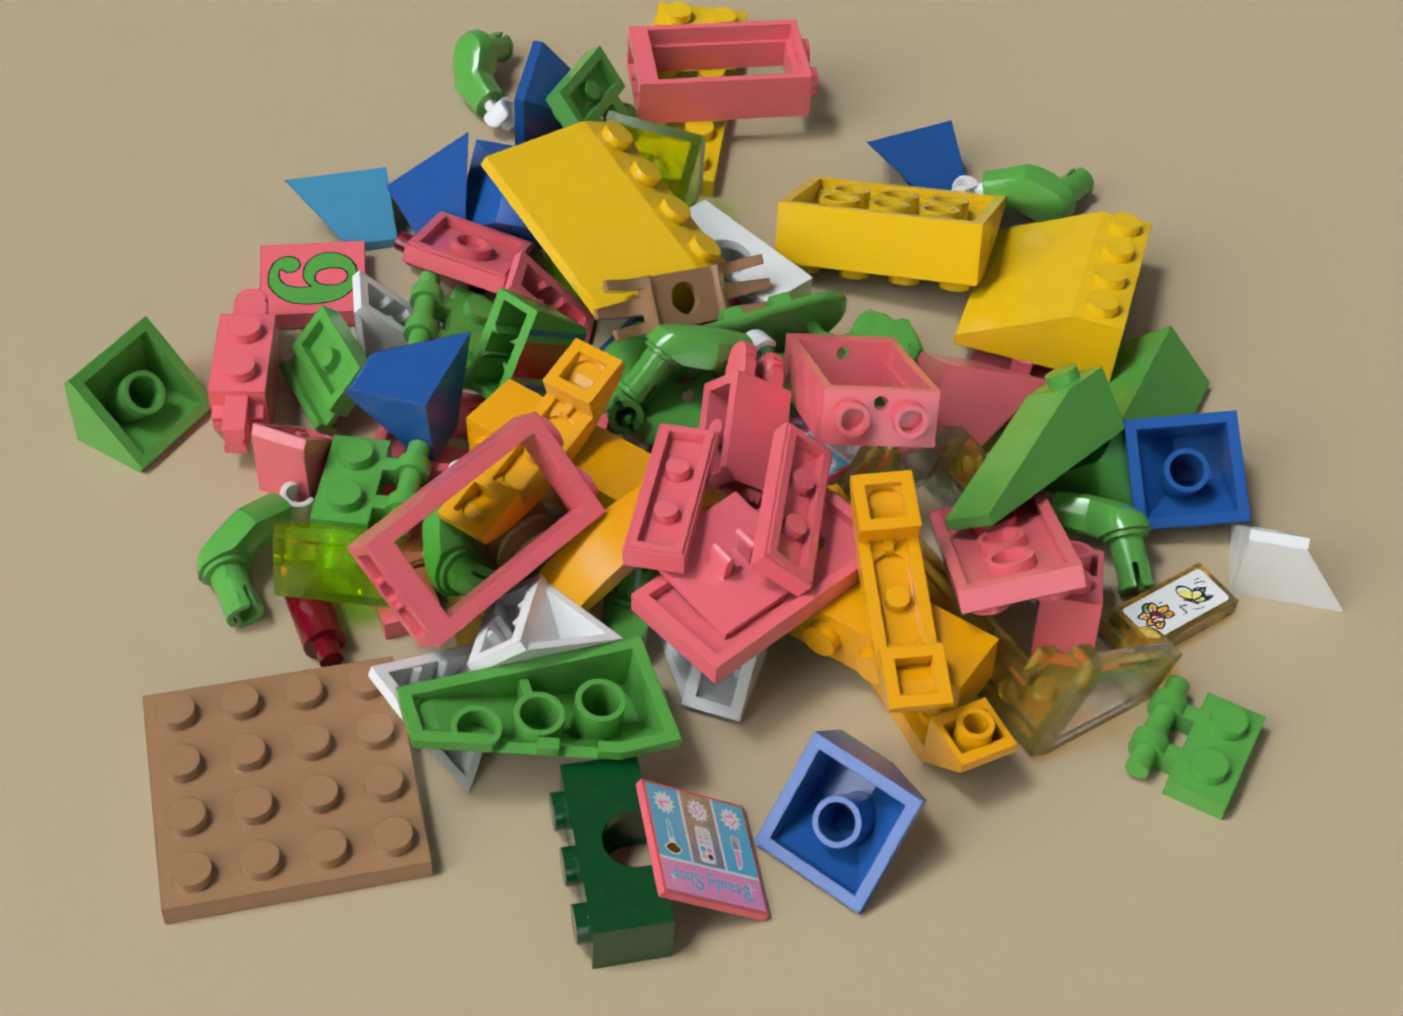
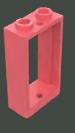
(720, 47)
(840, 393)
(398, 580)

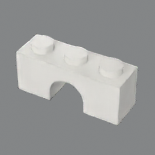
(740, 243)

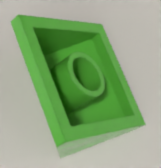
(135, 397)

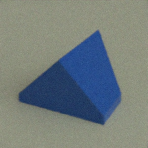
(924, 155)
(434, 185)
(415, 389)

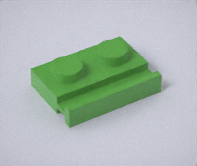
(324, 368)

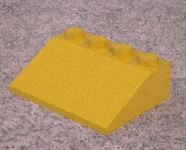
(601, 211)
(889, 231)
(1058, 291)

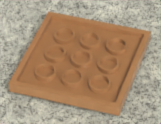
(280, 791)

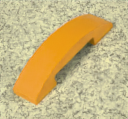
(574, 402)
(593, 559)
(896, 593)

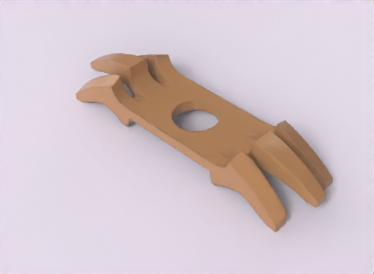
(656, 301)

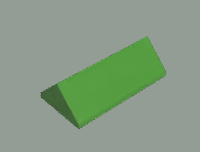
(1149, 380)

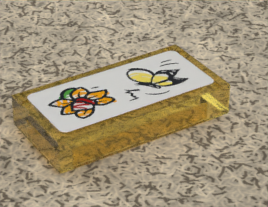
(1177, 606)

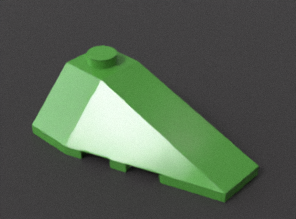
(1041, 442)
(562, 704)

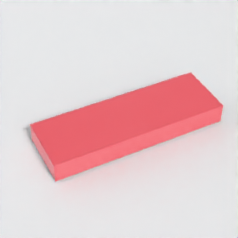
(670, 499)
(792, 509)

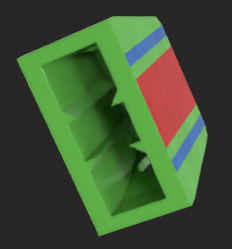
(520, 344)

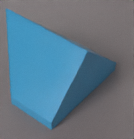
(352, 205)

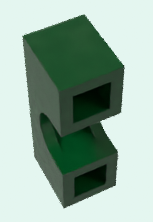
(617, 902)

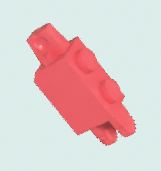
(244, 370)
(746, 411)

